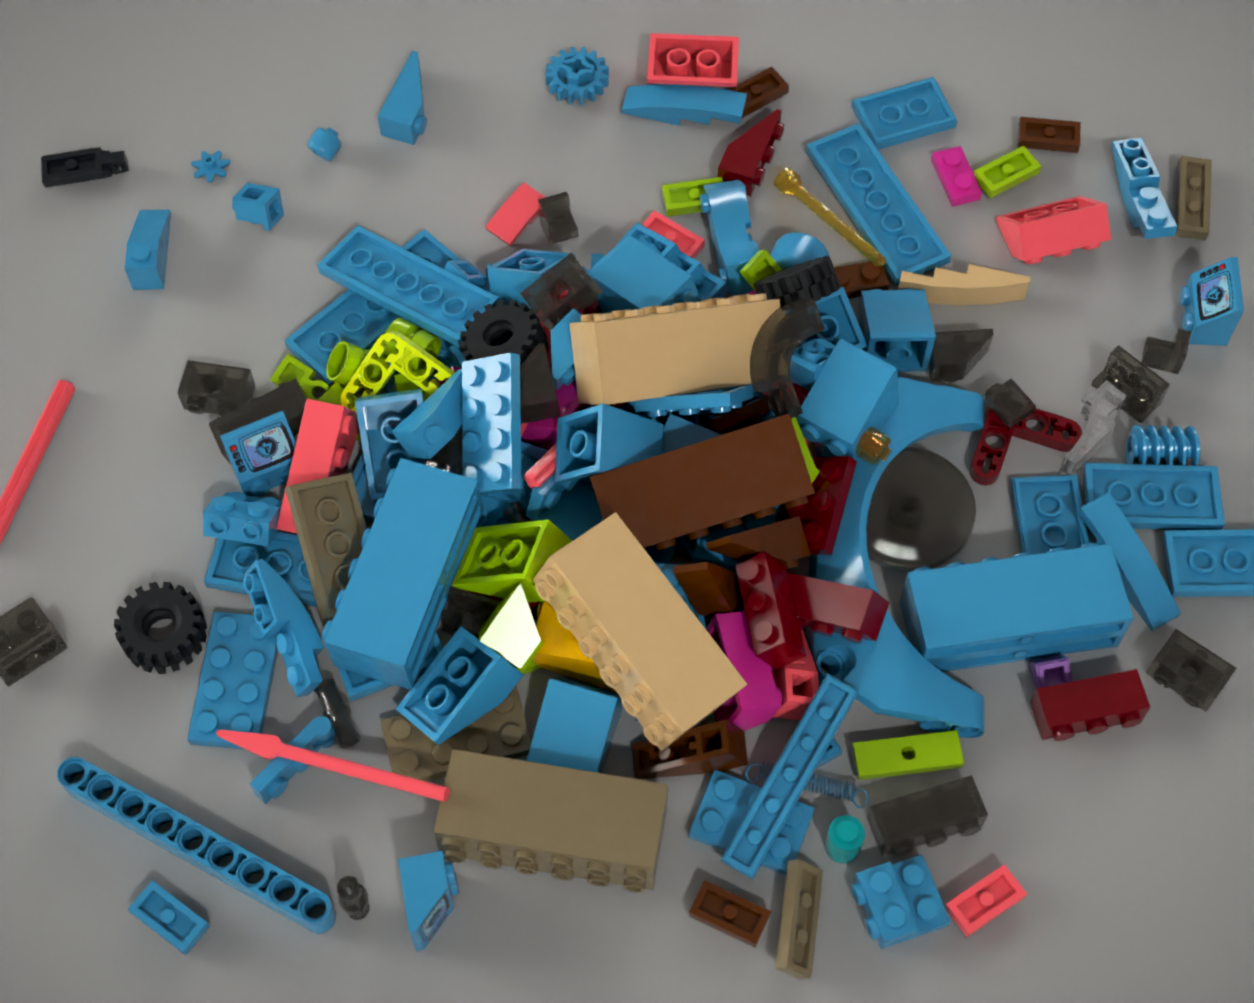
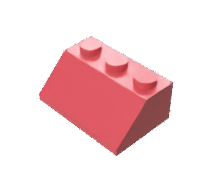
(693, 60)
(1055, 228)

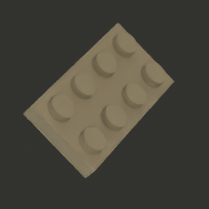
(329, 534)
(497, 733)

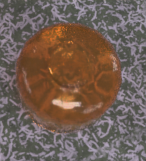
(874, 446)

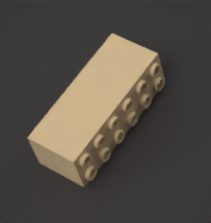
(667, 348)
(637, 631)

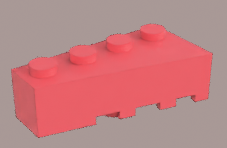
(321, 449)

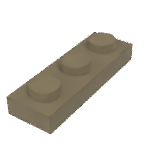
(1193, 197)
(799, 919)

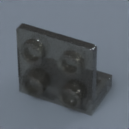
(26, 641)

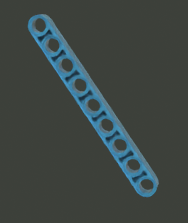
(207, 855)

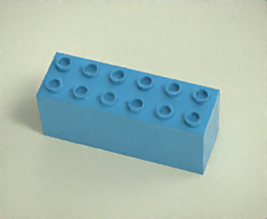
(403, 573)
(1016, 607)

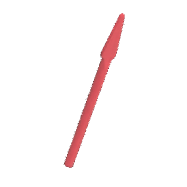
(271, 747)

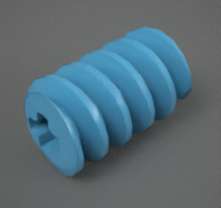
(1163, 444)

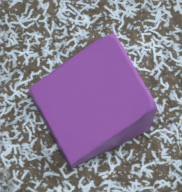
(1050, 670)

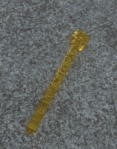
(789, 183)

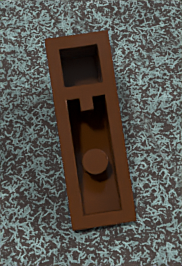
(781, 540)
(710, 588)
(698, 751)

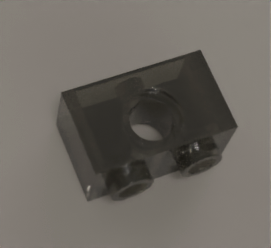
(565, 275)
(203, 379)
(1181, 653)

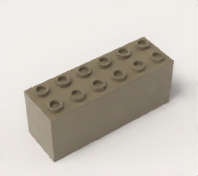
(552, 820)

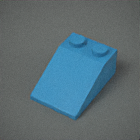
(381, 449)
(458, 687)

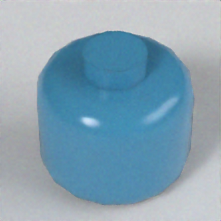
(324, 143)

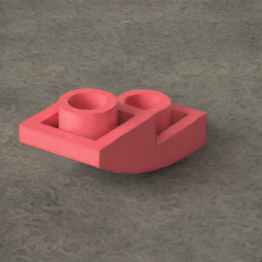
(515, 214)

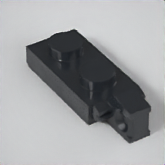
(81, 166)

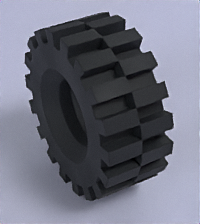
(801, 281)
(498, 323)
(154, 606)

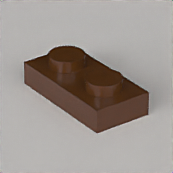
(762, 90)
(1049, 134)
(861, 278)
(725, 422)
(729, 913)

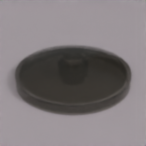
(919, 512)

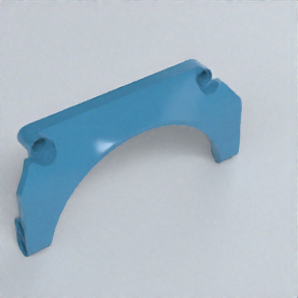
(891, 671)

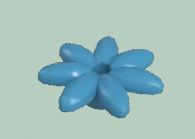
(210, 165)

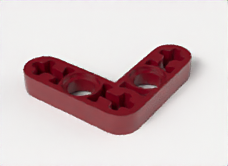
(995, 427)

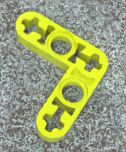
(399, 361)

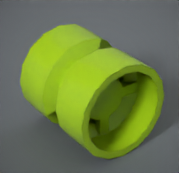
(422, 338)
(346, 360)

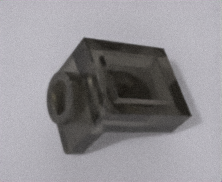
(1008, 402)

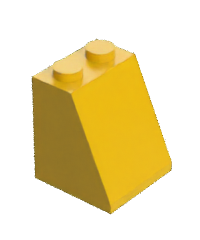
(561, 650)

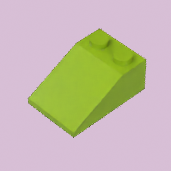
(506, 556)

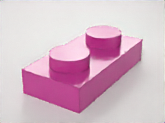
(956, 176)

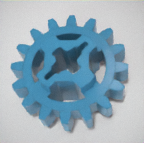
(577, 75)

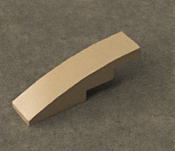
(976, 287)

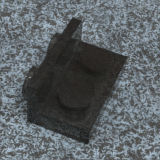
(1141, 385)

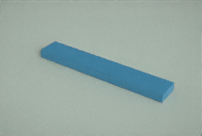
(789, 776)

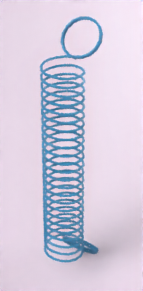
(853, 796)

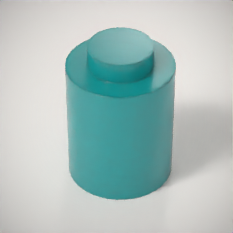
(844, 839)

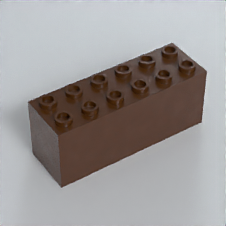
(707, 484)

